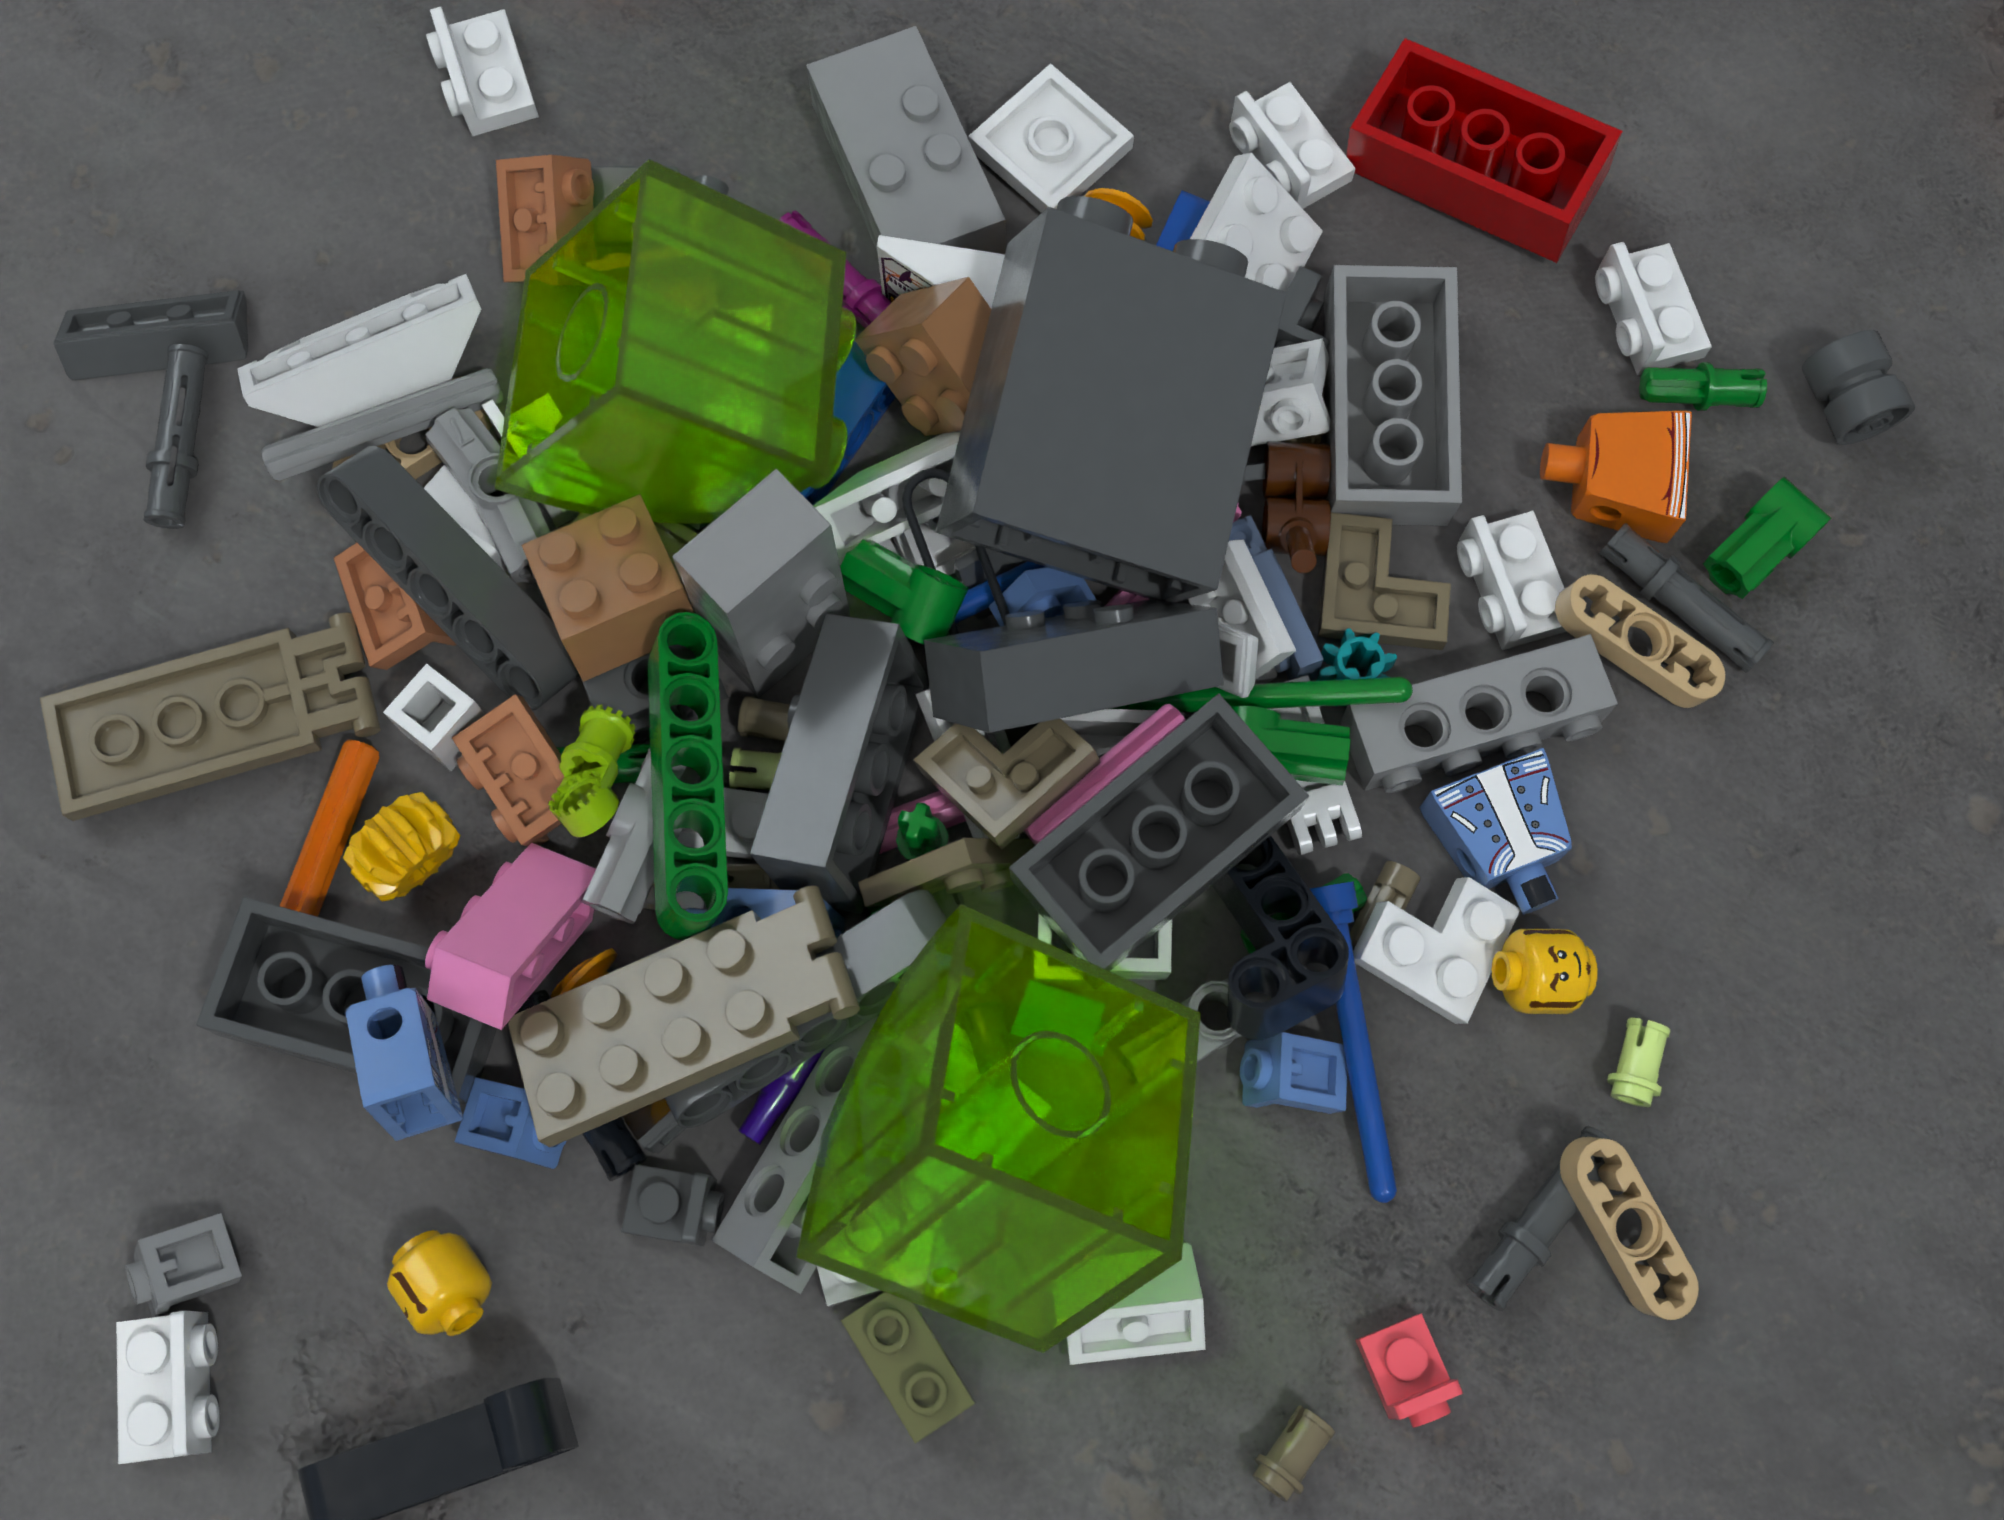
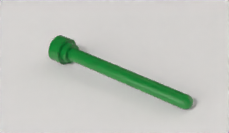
(1294, 695)

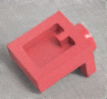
(1408, 1371)

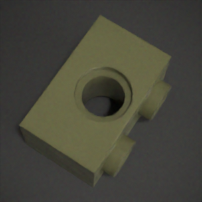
(908, 1364)

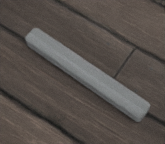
(378, 424)

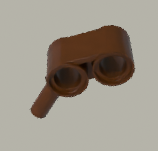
(1293, 511)

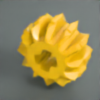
(401, 846)

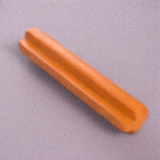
(330, 828)

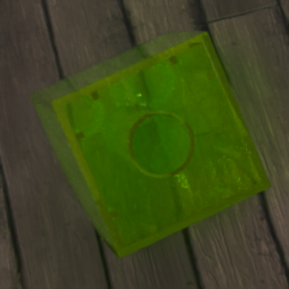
(675, 356)
(1009, 1137)

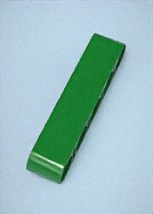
(679, 803)

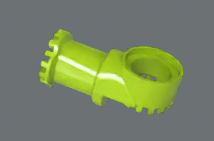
(589, 770)

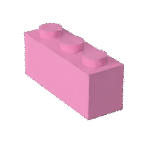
(510, 936)

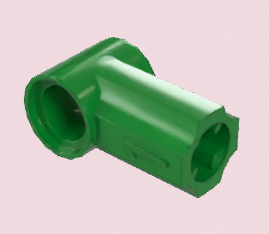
(1773, 529)
(910, 594)
(1304, 748)

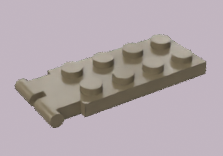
(206, 717)
(679, 1017)

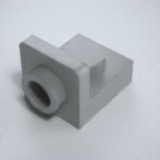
(182, 1264)

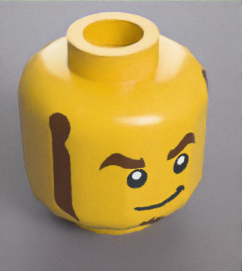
(1544, 971)
(439, 1283)

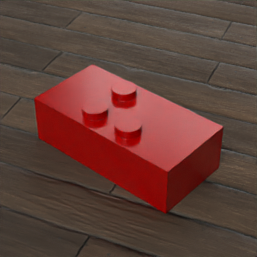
(1481, 149)

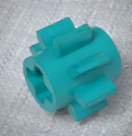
(1364, 654)

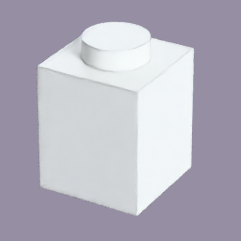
(432, 713)

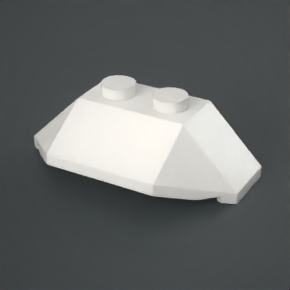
(367, 357)
(873, 510)

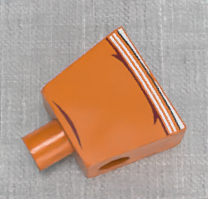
(1627, 471)

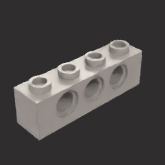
(1565, 673)
(771, 1207)

